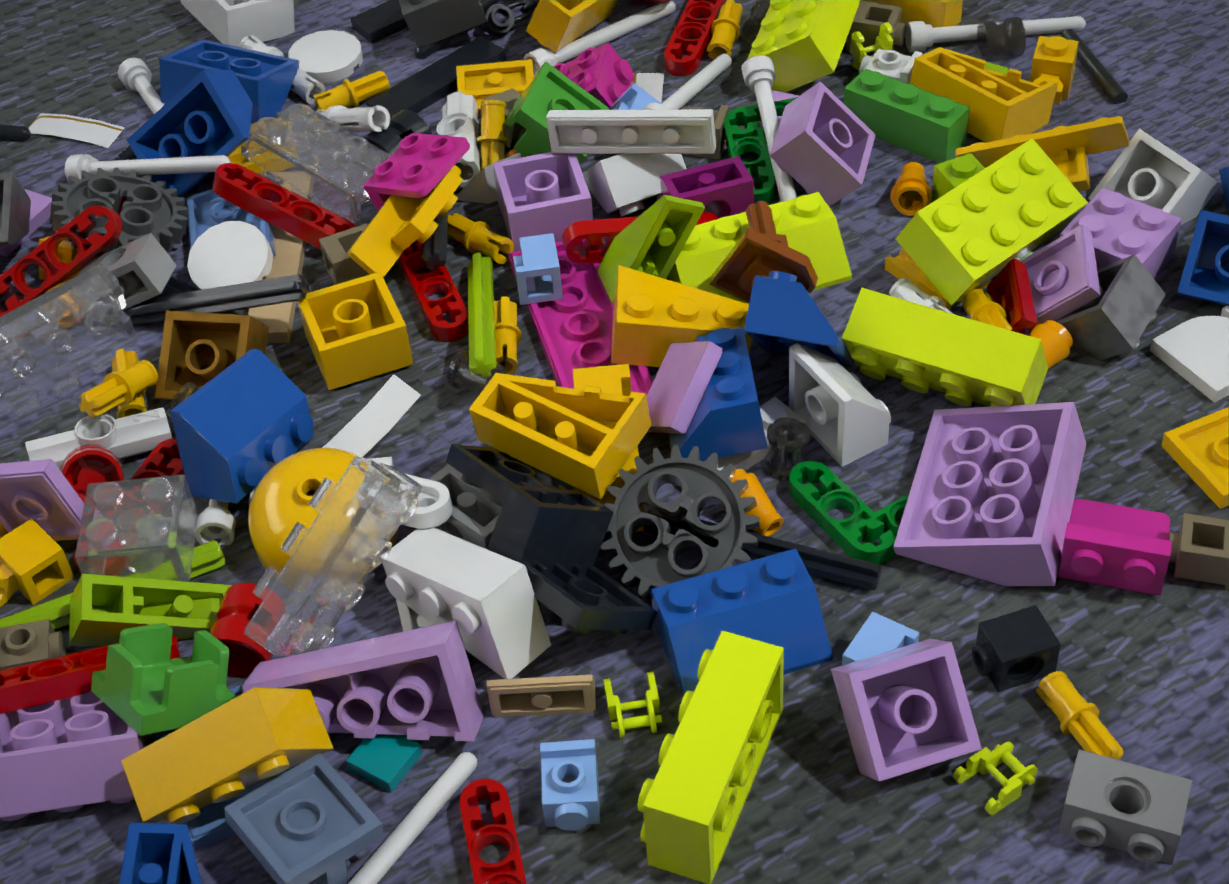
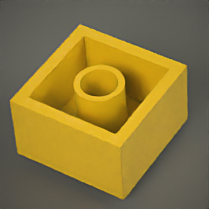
(355, 330)

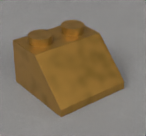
(202, 346)

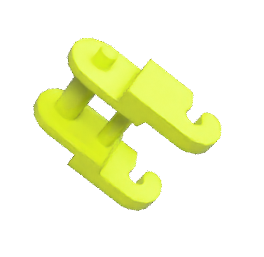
(883, 41)
(651, 703)
(986, 761)

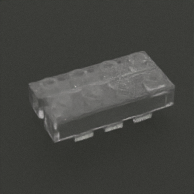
(314, 158)
(61, 338)
(332, 557)

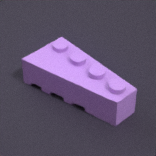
(386, 684)

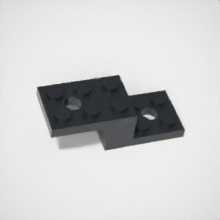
(556, 537)

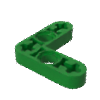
(753, 140)
(850, 531)

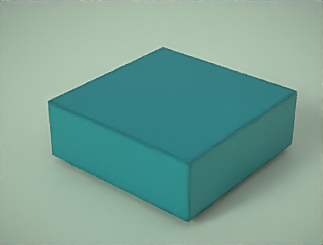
(384, 759)

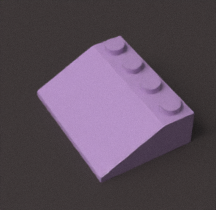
(995, 492)
(64, 756)

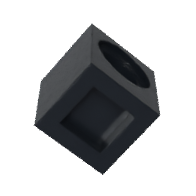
(1016, 648)

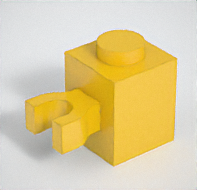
(1055, 61)
(31, 564)

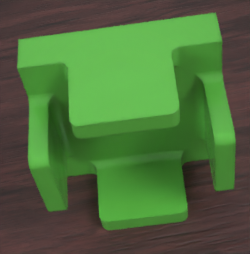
(547, 92)
(160, 691)

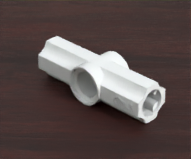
(461, 120)
(122, 436)

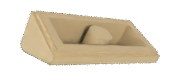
(542, 696)

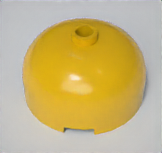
(285, 496)

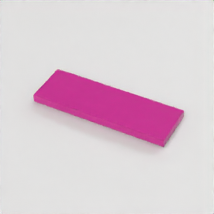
(579, 326)

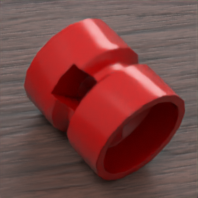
(90, 465)
(232, 618)

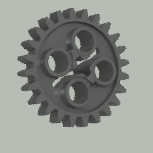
(145, 211)
(701, 487)

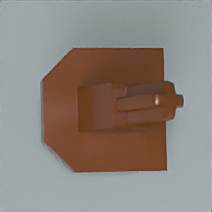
(758, 254)

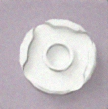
(327, 55)
(229, 255)

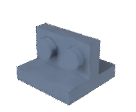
(305, 824)

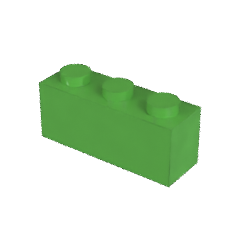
(908, 115)

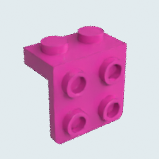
(599, 73)
(415, 167)
(1116, 546)

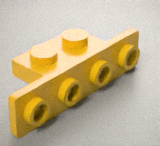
(1064, 145)
(402, 223)

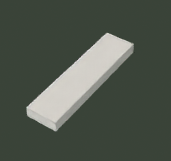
(632, 131)

